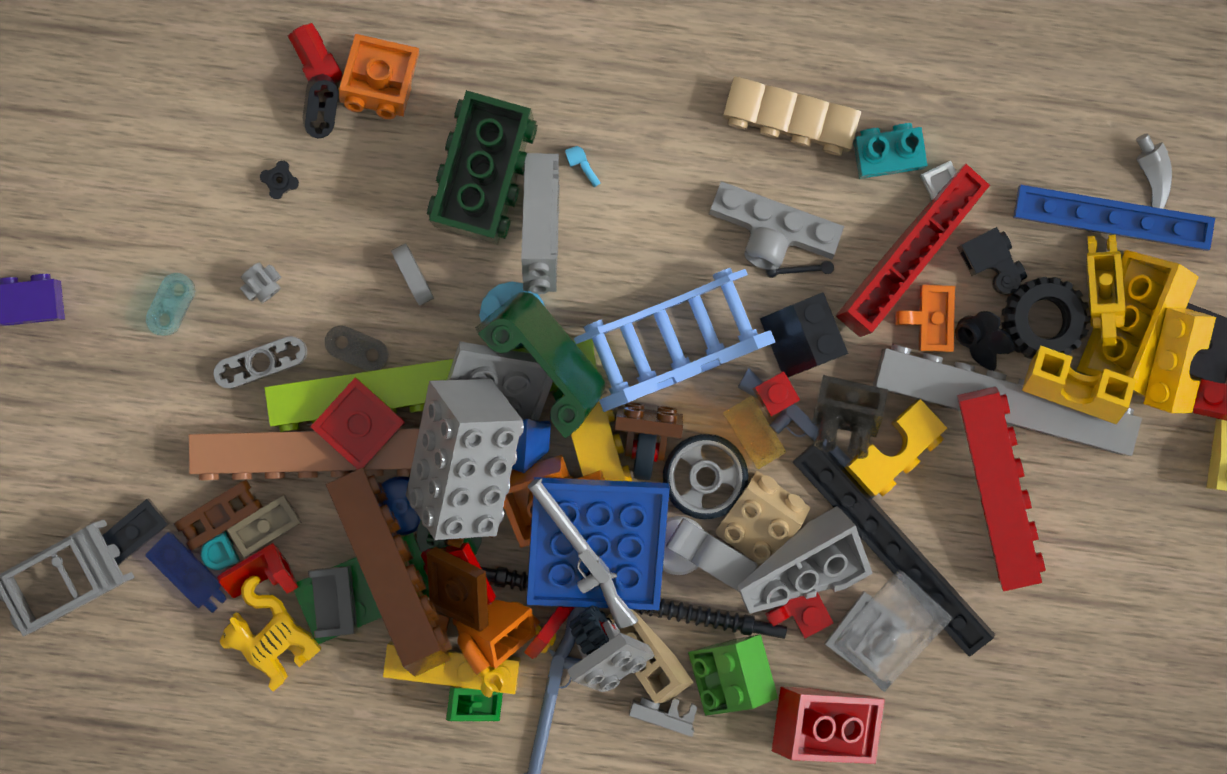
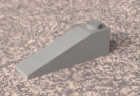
(816, 559)

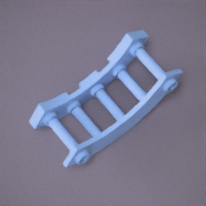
(681, 366)

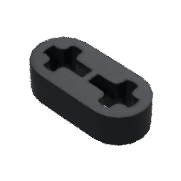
(327, 107)

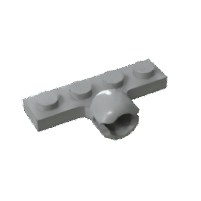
(774, 226)

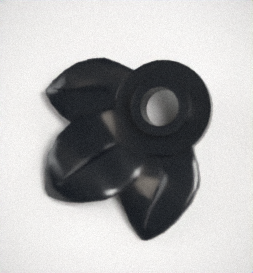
(984, 338)

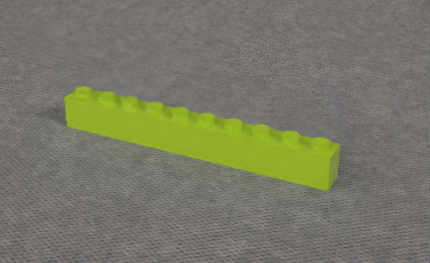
(395, 386)

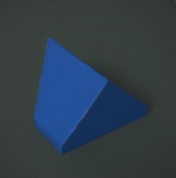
(532, 444)

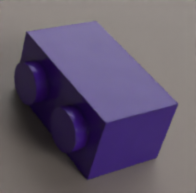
(31, 300)

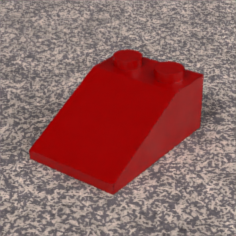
(827, 726)

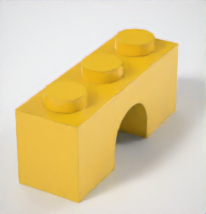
(1181, 337)
(1100, 396)
(918, 431)

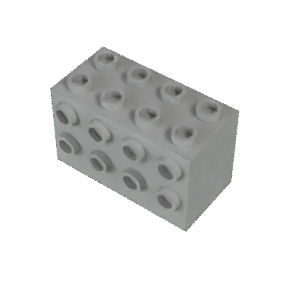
(463, 458)

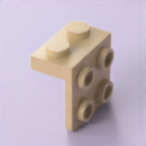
(762, 518)

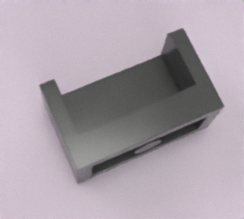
(334, 601)

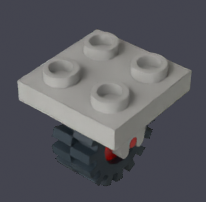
(604, 651)

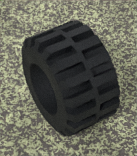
(1064, 297)

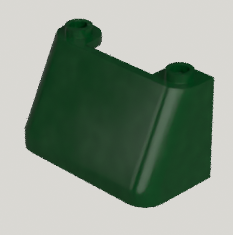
(528, 322)

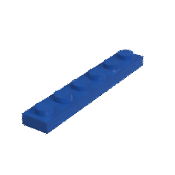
(1114, 217)

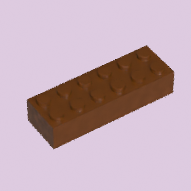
(387, 570)

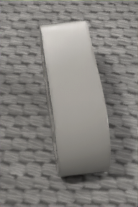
(412, 274)

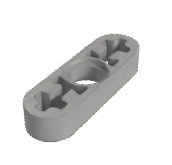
(240, 378)

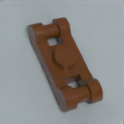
(218, 515)

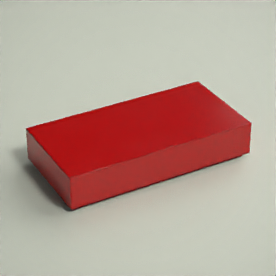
(548, 631)

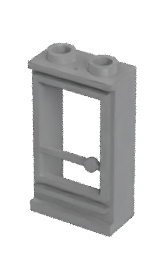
(540, 223)
(96, 561)

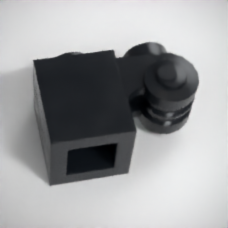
(993, 253)

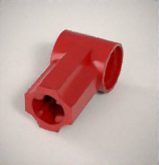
(314, 54)

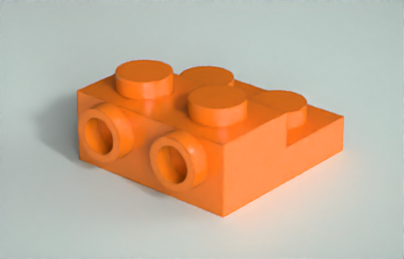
(378, 76)

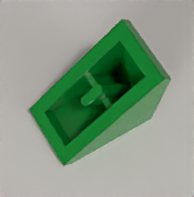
(472, 705)

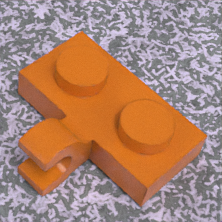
(934, 318)

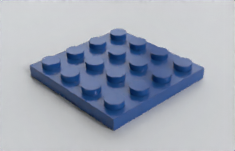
(622, 526)

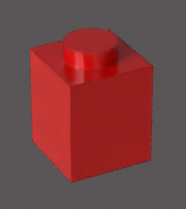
(776, 394)

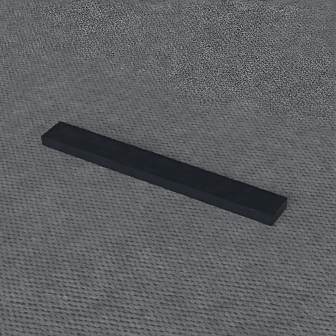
(892, 544)

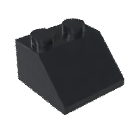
(804, 335)

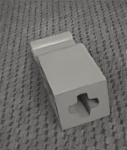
(710, 554)

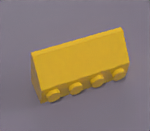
(1149, 290)

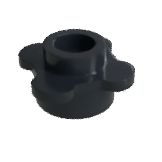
(288, 181)

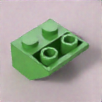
(733, 675)

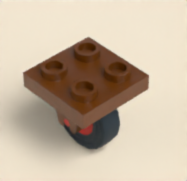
(648, 425)

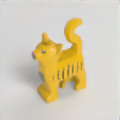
(276, 637)

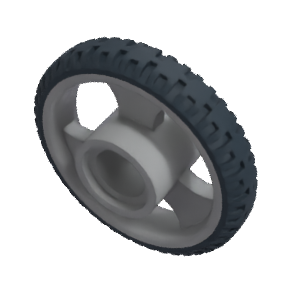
(691, 452)

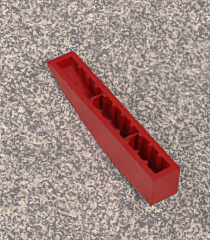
(912, 252)

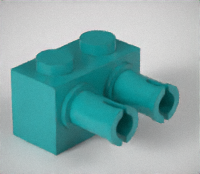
(890, 151)

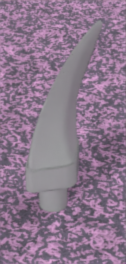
(1157, 168)

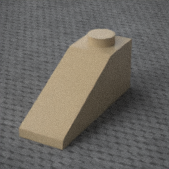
(663, 674)

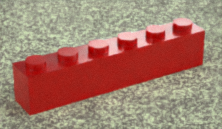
(1000, 488)

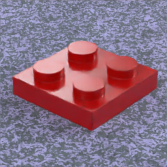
(357, 424)

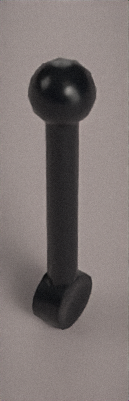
(826, 267)

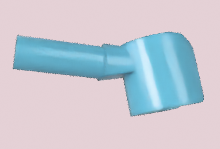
(577, 156)

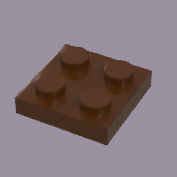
(457, 588)

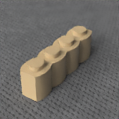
(791, 114)

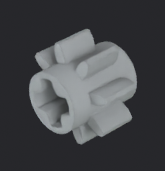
(260, 282)

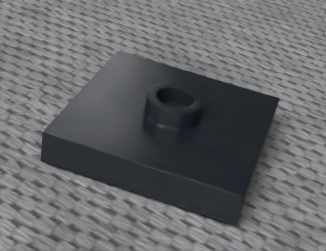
(1211, 362)

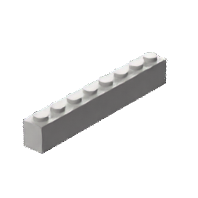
(940, 384)

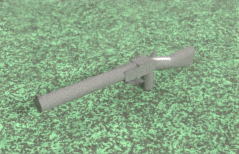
(599, 571)

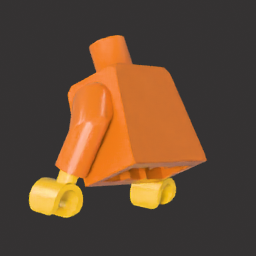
(508, 630)

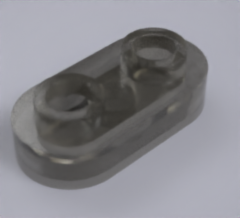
(357, 348)

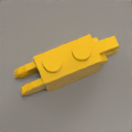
(1105, 289)

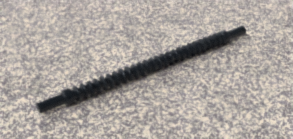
(746, 625)

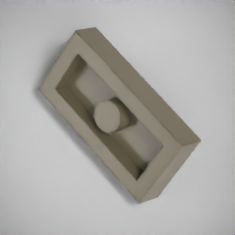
(264, 526)

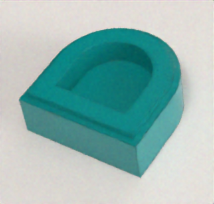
(219, 552)

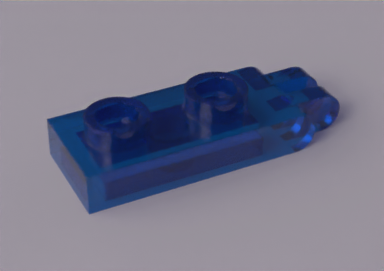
(186, 571)

